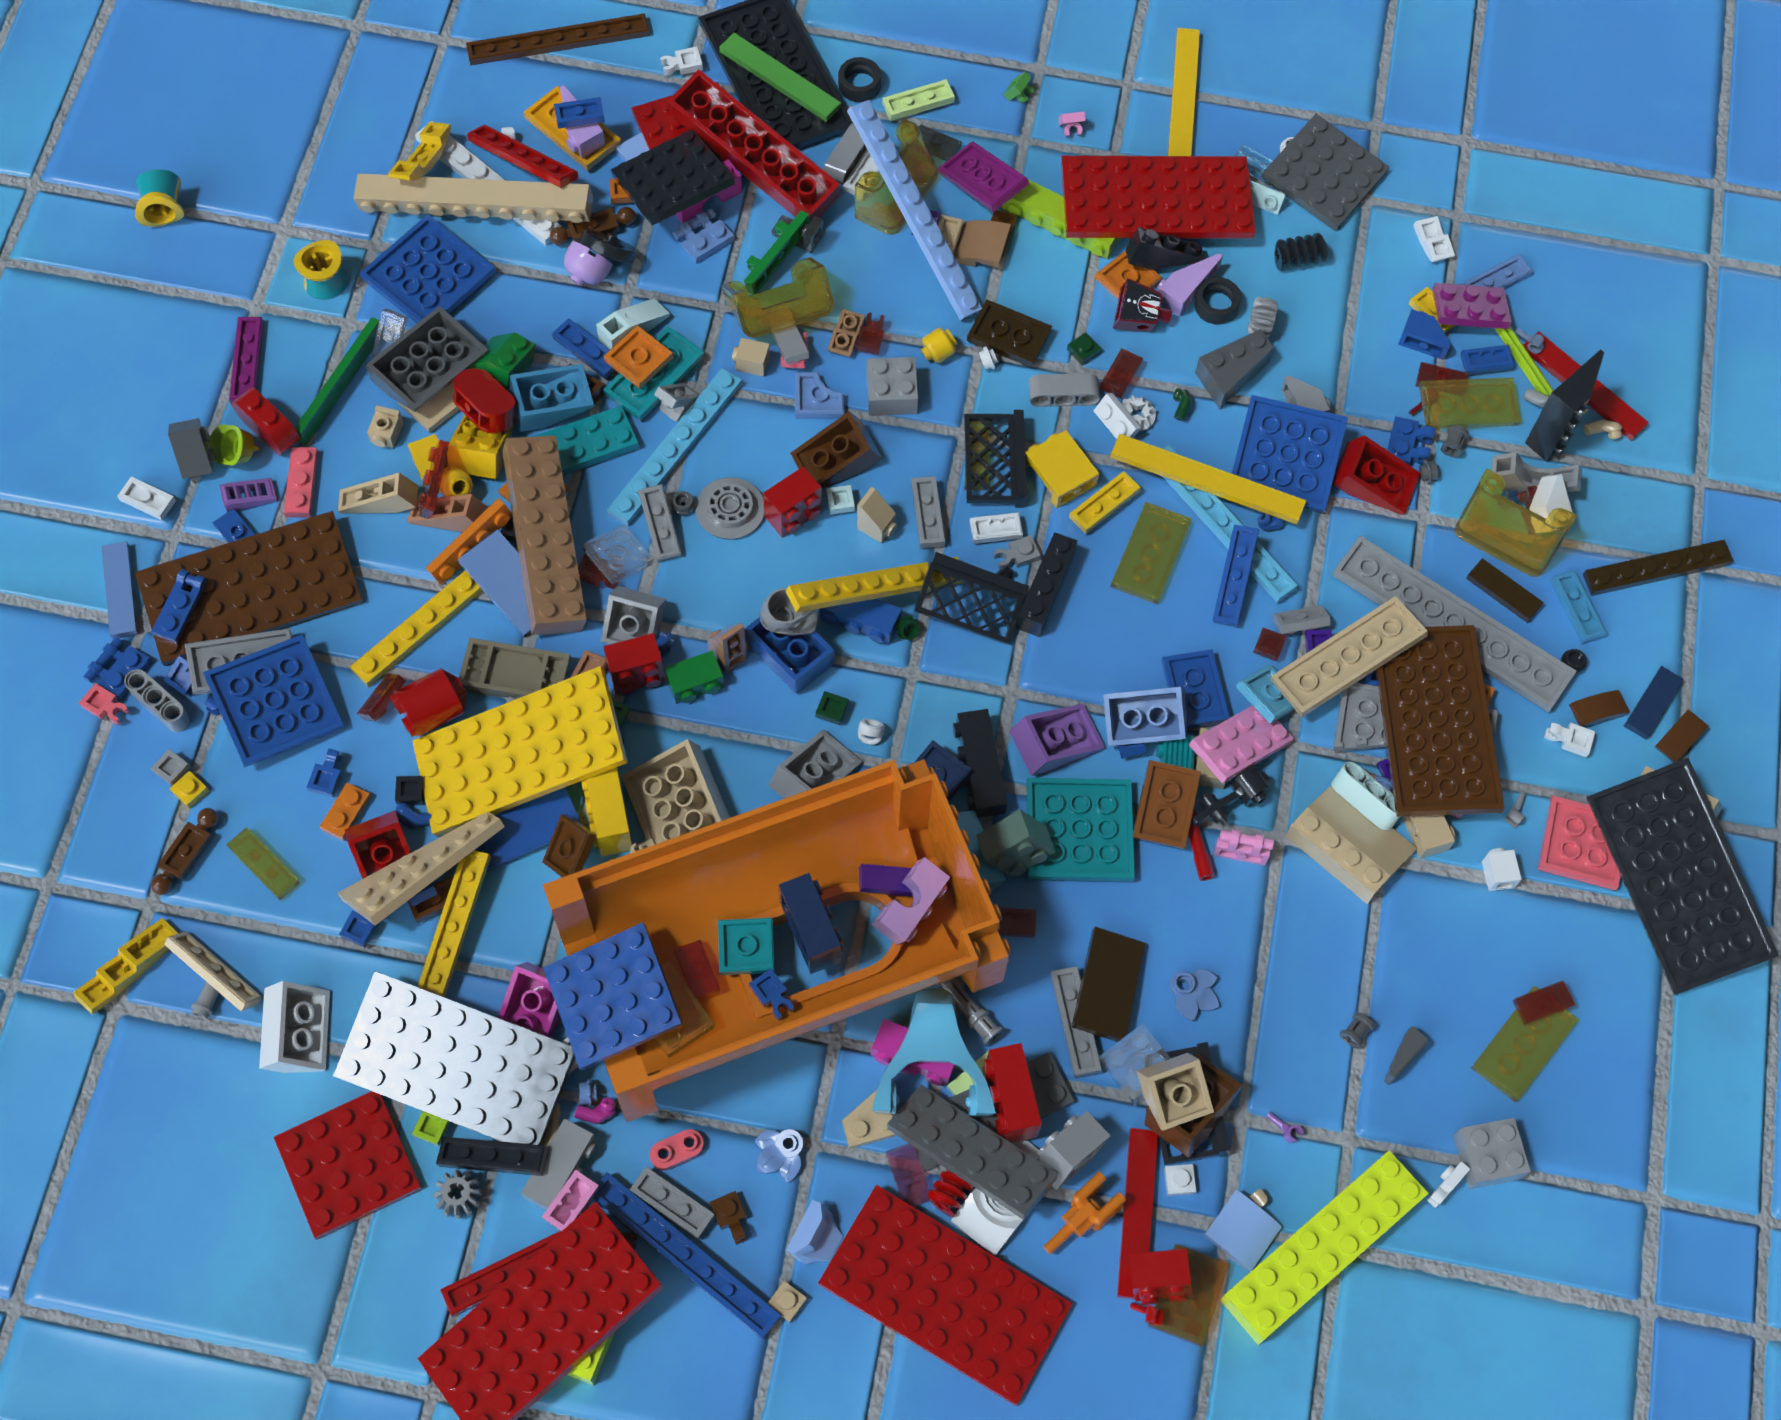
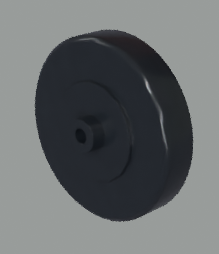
(608, 246)

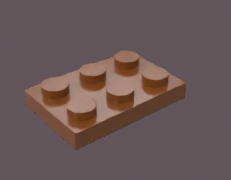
(1166, 804)

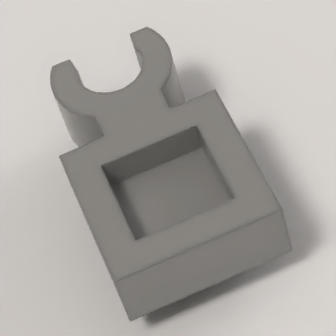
(1020, 551)

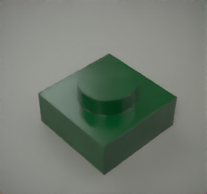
(1084, 348)
(831, 708)

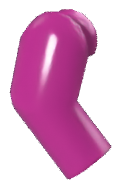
(598, 1114)

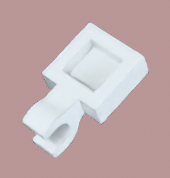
(1574, 738)

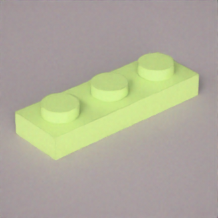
(918, 100)

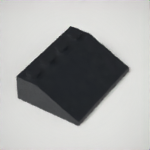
(1564, 410)

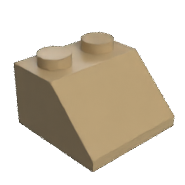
(1175, 1090)

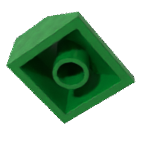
(507, 356)

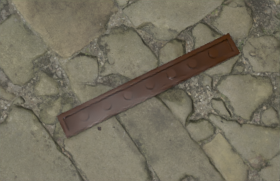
(557, 39)

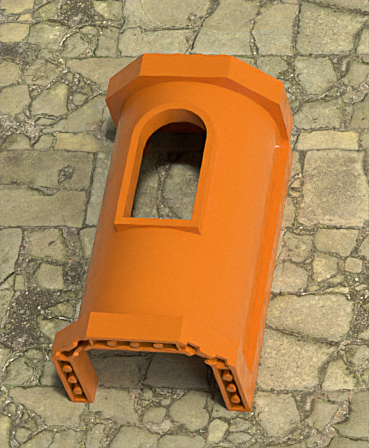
(736, 873)

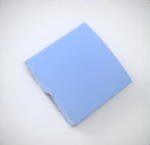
(1243, 1231)

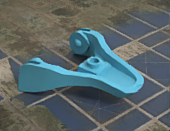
(935, 1039)

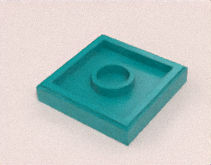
(745, 946)

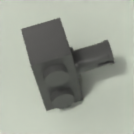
(191, 449)

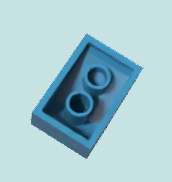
(550, 396)

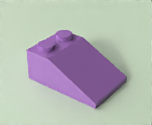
(1056, 738)

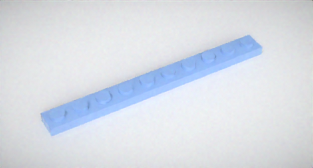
(914, 209)

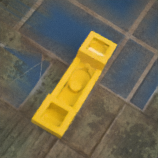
(426, 155)

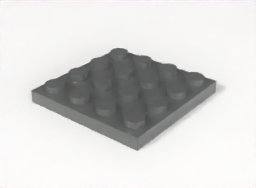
(1325, 171)

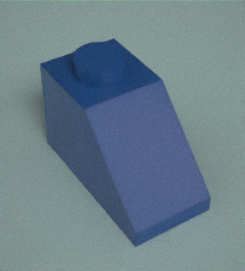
(1424, 335)

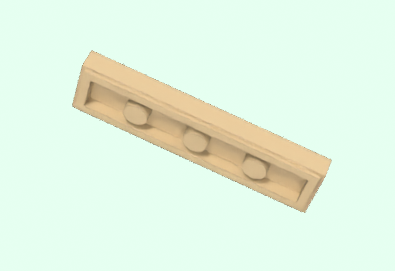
(213, 971)

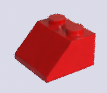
(377, 843)

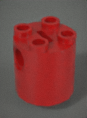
(430, 702)

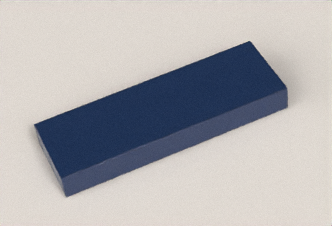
(1653, 702)

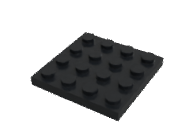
(672, 177)

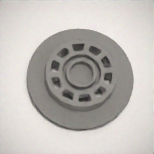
(730, 500)

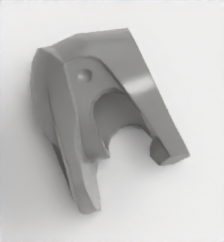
(780, 617)

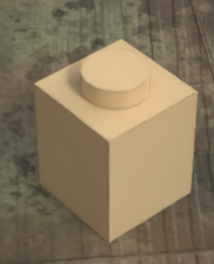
(751, 357)

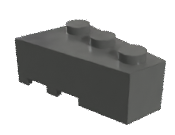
(1233, 365)

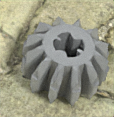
(1263, 315)
(447, 1197)

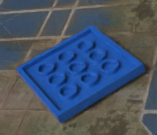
(427, 270)
(1290, 449)
(273, 700)
(613, 996)

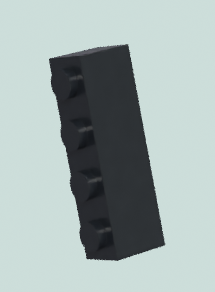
(1046, 584)
(980, 754)

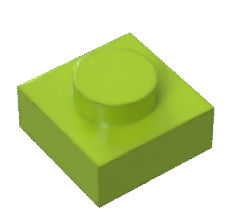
(430, 1128)

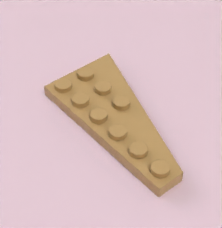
(401, 880)

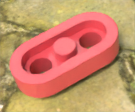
(677, 1150)

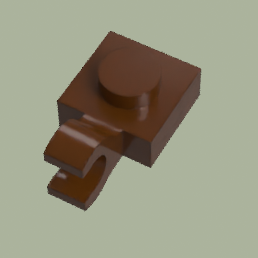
(730, 1214)

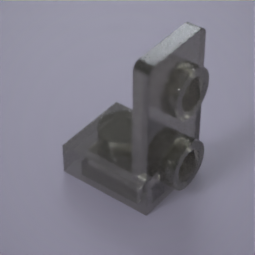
(811, 233)

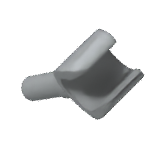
(1514, 816)

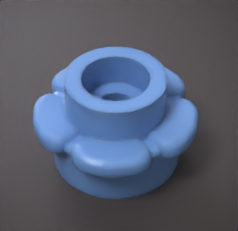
(587, 1092)

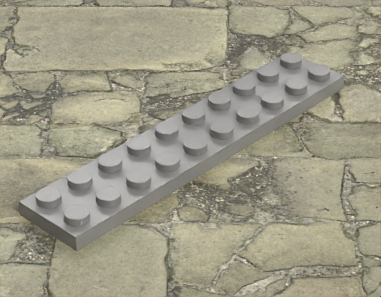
(1500, 649)

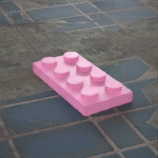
(1240, 743)

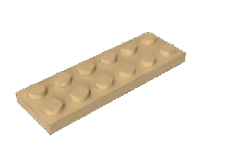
(1349, 656)

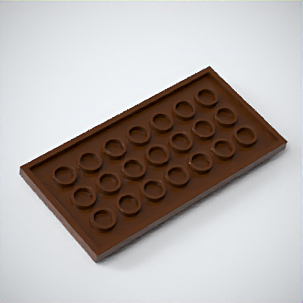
(257, 583)
(1439, 727)

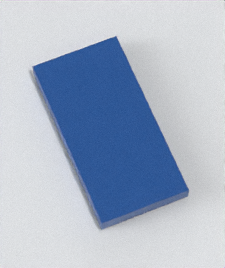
(527, 827)

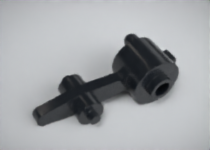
(1249, 787)

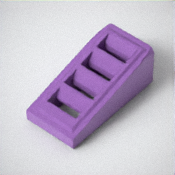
(236, 488)

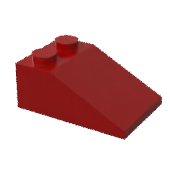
(1375, 475)

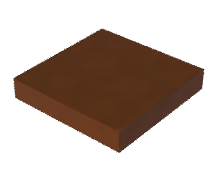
(568, 847)

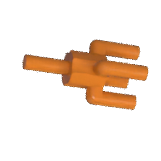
(1085, 1213)

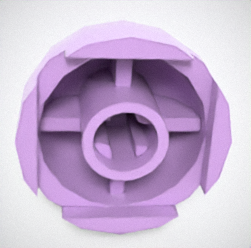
(585, 265)

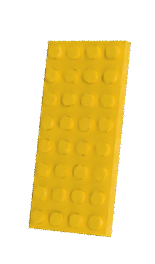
(519, 751)

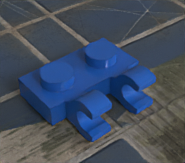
(1403, 437)

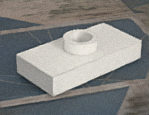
(996, 528)

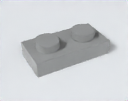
(1301, 619)

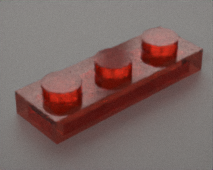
(432, 479)

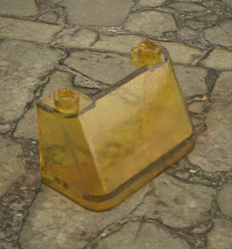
(872, 196)
(783, 306)
(1510, 529)

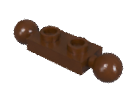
(601, 221)
(184, 851)

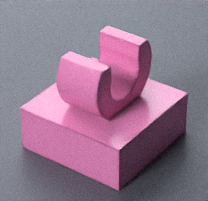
(1072, 119)

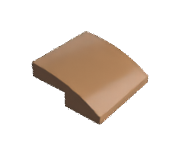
(982, 242)

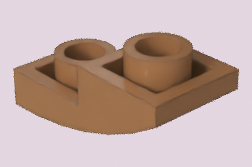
(846, 333)

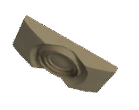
(510, 669)

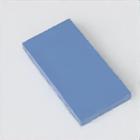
(498, 572)

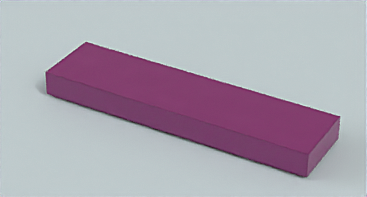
(246, 355)

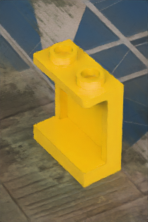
(1062, 467)

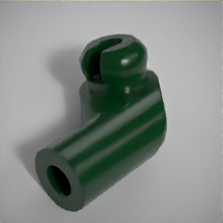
(1185, 403)

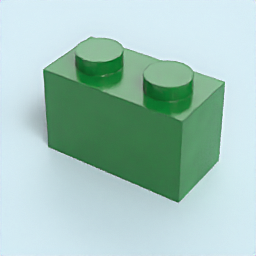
(694, 677)

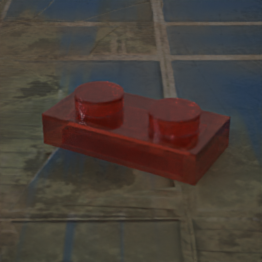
(376, 704)

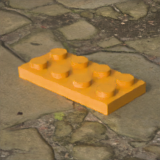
(543, 117)

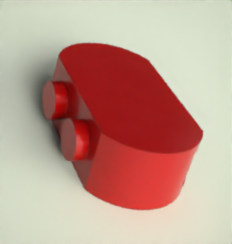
(484, 400)
(265, 421)

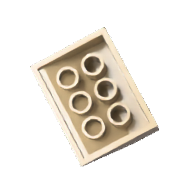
(675, 793)
(1349, 844)

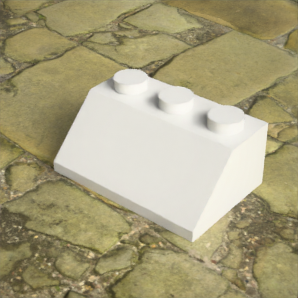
(294, 1028)

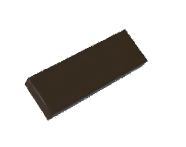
(1504, 590)

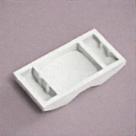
(987, 1220)

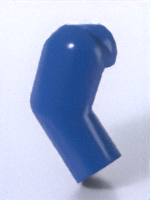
(411, 818)

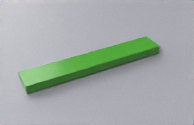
(780, 77)

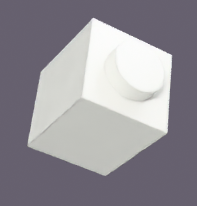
(1501, 869)

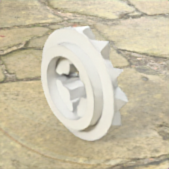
(1148, 412)

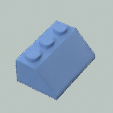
(1145, 716)

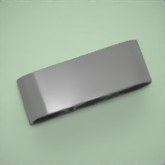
(845, 155)
(1063, 390)
(164, 708)

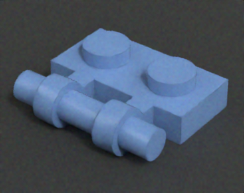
(708, 240)

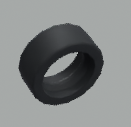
(859, 65)
(1220, 285)

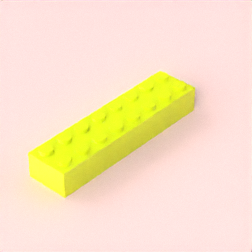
(1323, 1247)

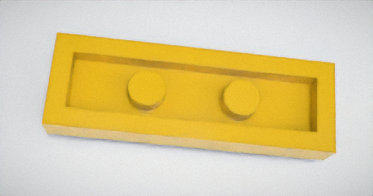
(1104, 502)

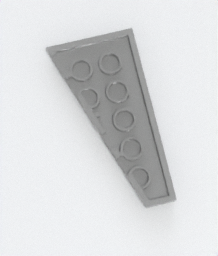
(1361, 719)

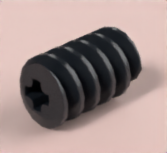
(1298, 249)

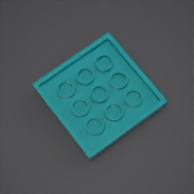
(1088, 828)

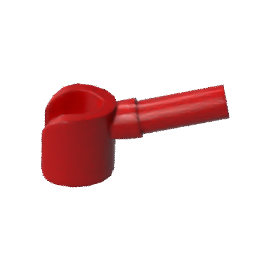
(1153, 1315)

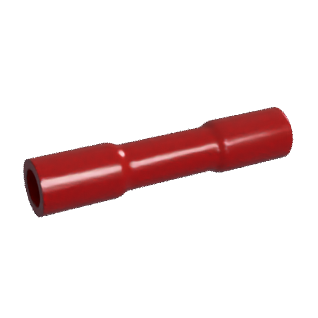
(1201, 857)

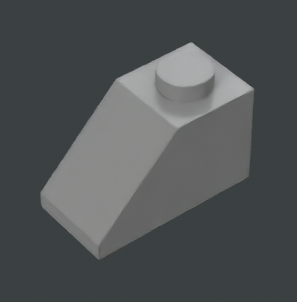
(1304, 394)

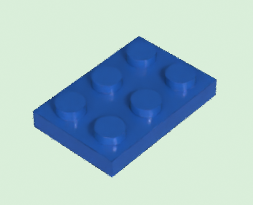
(1202, 685)

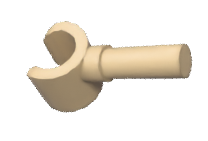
(1259, 1198)

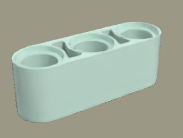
(1366, 795)

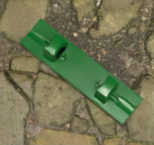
(762, 269)

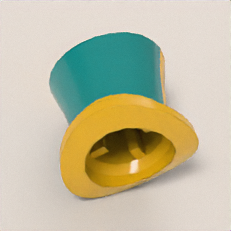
(158, 198)
(321, 269)

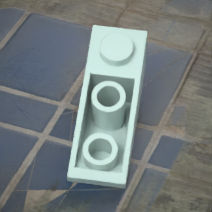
(621, 322)

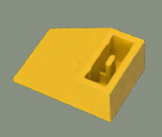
(476, 450)

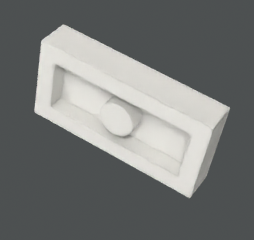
(1116, 417)
(146, 498)

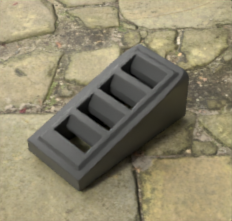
(1409, 1047)

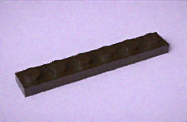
(1657, 567)

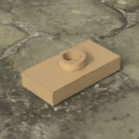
(951, 230)

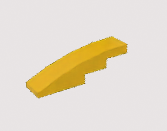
(125, 968)

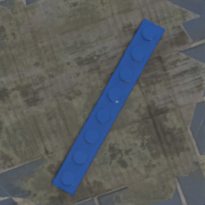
(686, 1256)

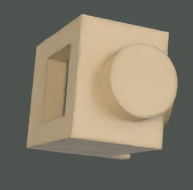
(385, 427)

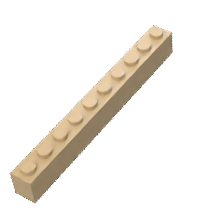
(474, 198)

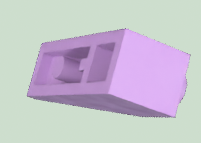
(582, 138)
(1183, 284)

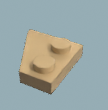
(866, 1126)

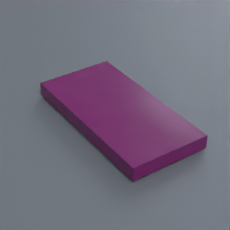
(983, 176)

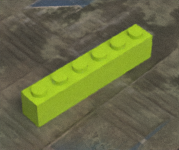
(1046, 210)

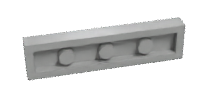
(1080, 1044)

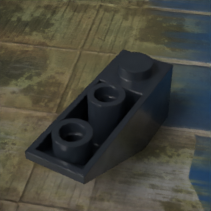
(1157, 251)

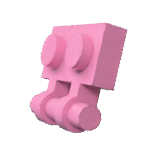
(1243, 847)

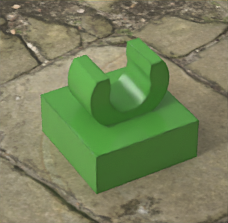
(1018, 87)

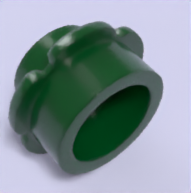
(910, 633)

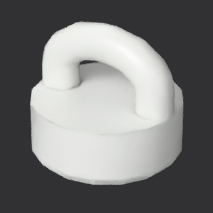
(870, 728)

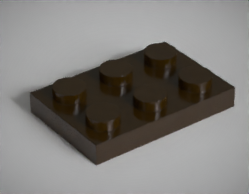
(1009, 333)

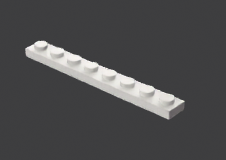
(471, 167)

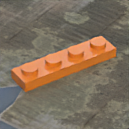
(488, 522)

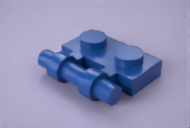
(125, 662)

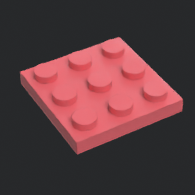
(1576, 846)

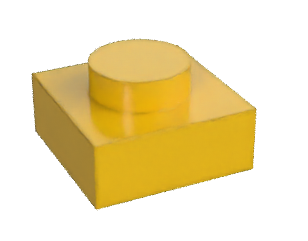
(189, 789)

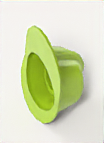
(232, 445)

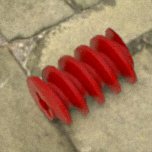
(947, 1191)

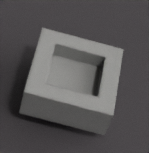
(170, 767)

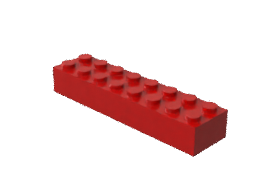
(753, 147)

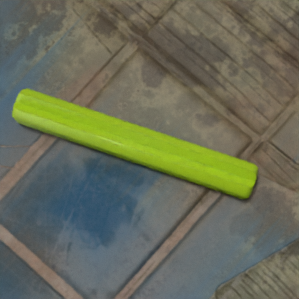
(1525, 361)

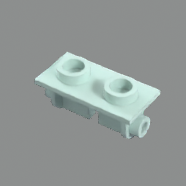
(1266, 197)

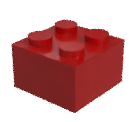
(792, 502)
(634, 664)
(1160, 1276)

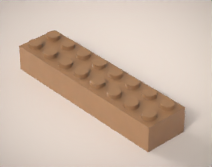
(544, 535)

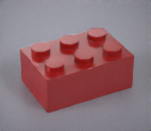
(1012, 1093)

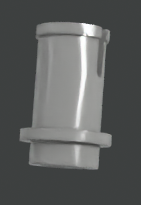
(205, 1002)

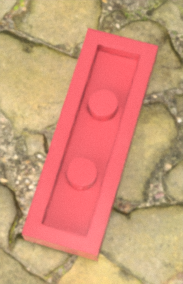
(301, 482)

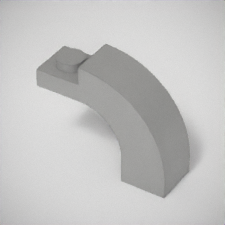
(1521, 475)

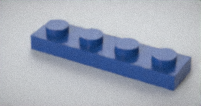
(1236, 575)

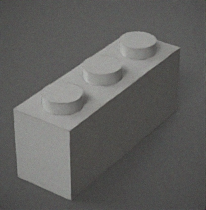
(565, 1155)

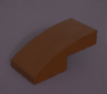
(1598, 708)
(1681, 736)

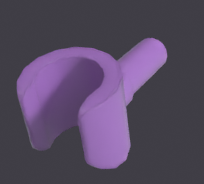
(1285, 1128)

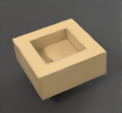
(787, 1301)

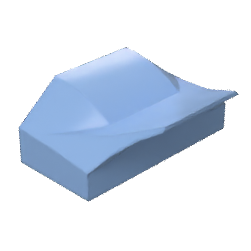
(815, 1236)

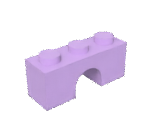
(926, 884)

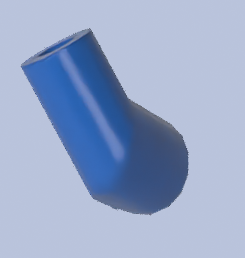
(1269, 522)

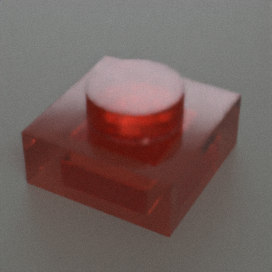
(1269, 644)

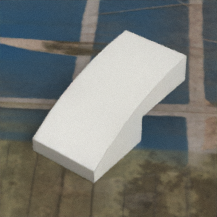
(1433, 241)

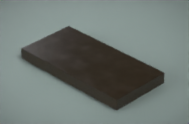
(1108, 984)

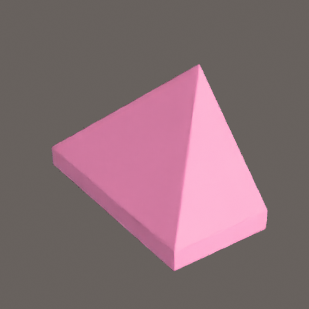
(571, 1201)

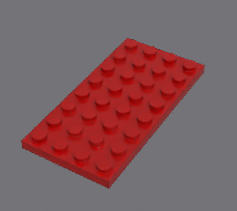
(1157, 193)
(945, 1295)
(541, 1321)

